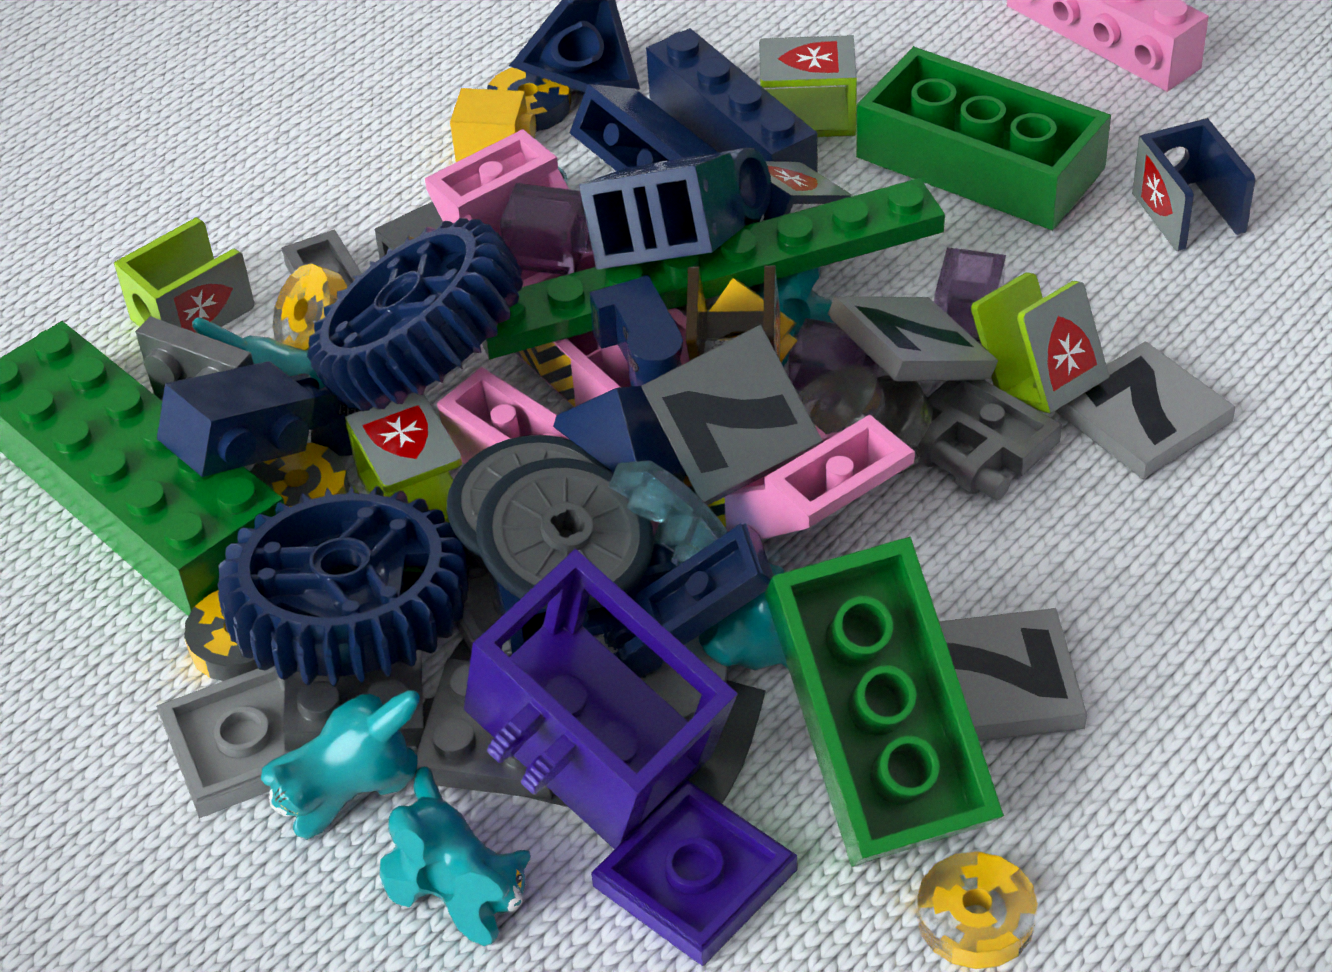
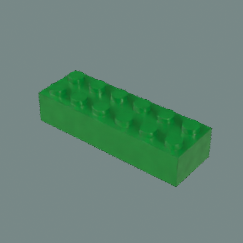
(94, 447)

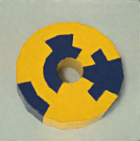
(544, 98)

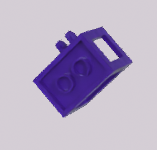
(584, 715)

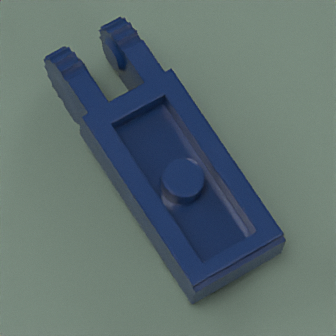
(695, 595)

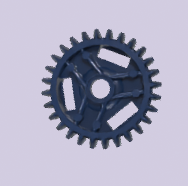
(415, 314)
(323, 624)

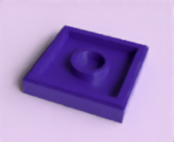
(694, 872)

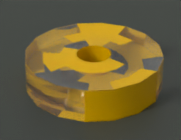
(303, 303)
(974, 938)

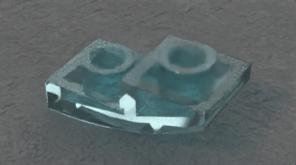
(657, 495)

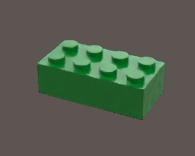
(983, 137)
(882, 701)

